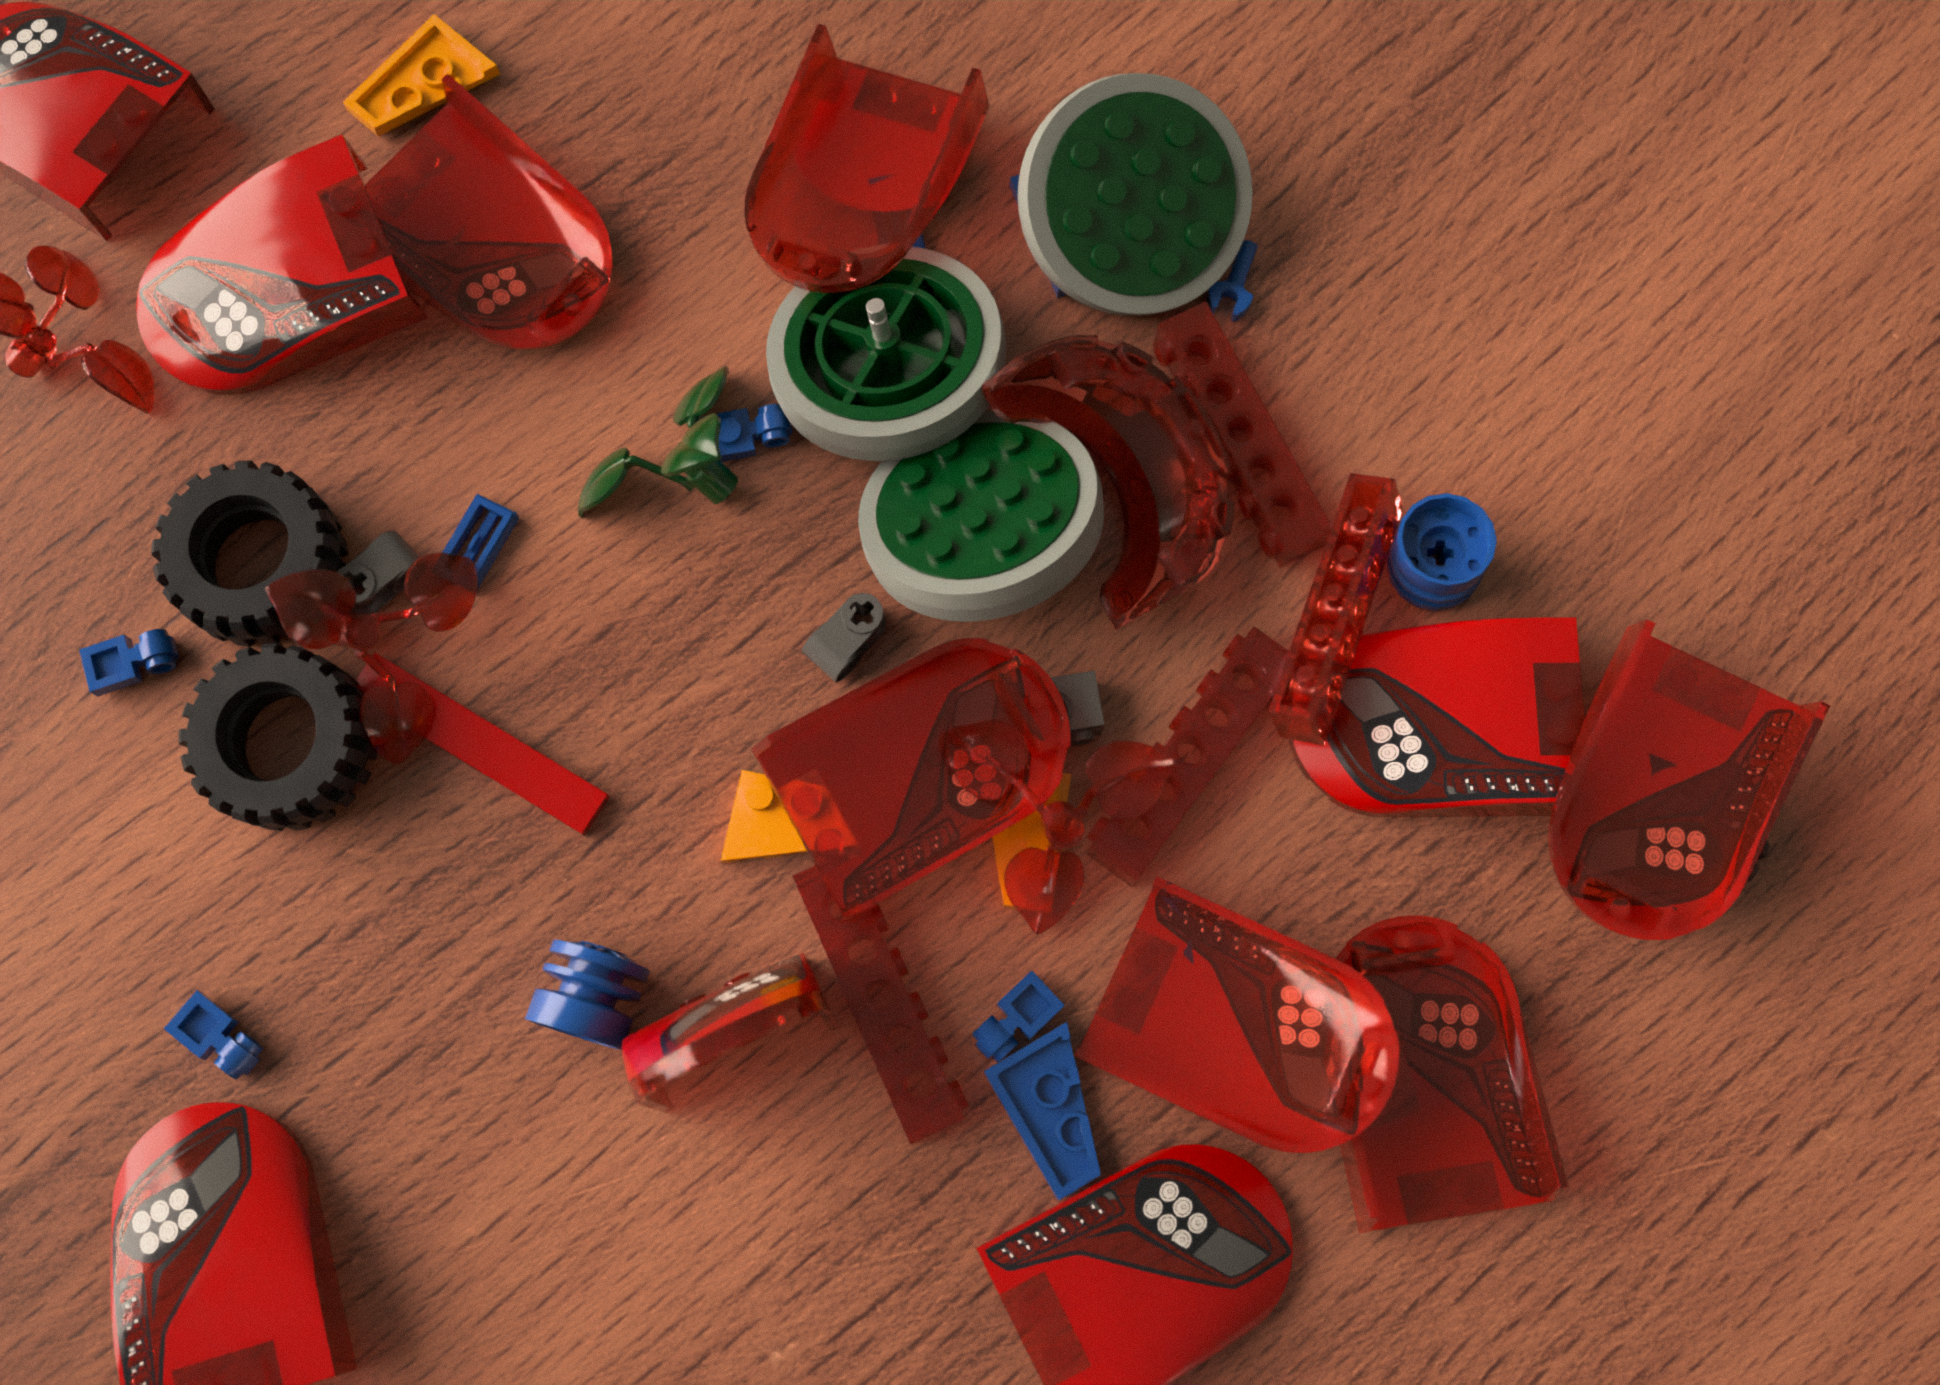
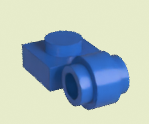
(739, 434)
(117, 663)
(1026, 1008)
(205, 1027)

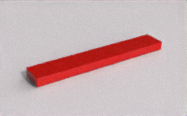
(502, 756)

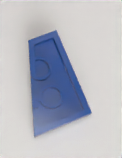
(1048, 1110)

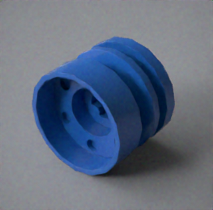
(1454, 532)
(588, 993)

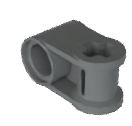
(380, 571)
(841, 641)

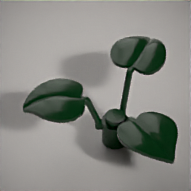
(695, 455)

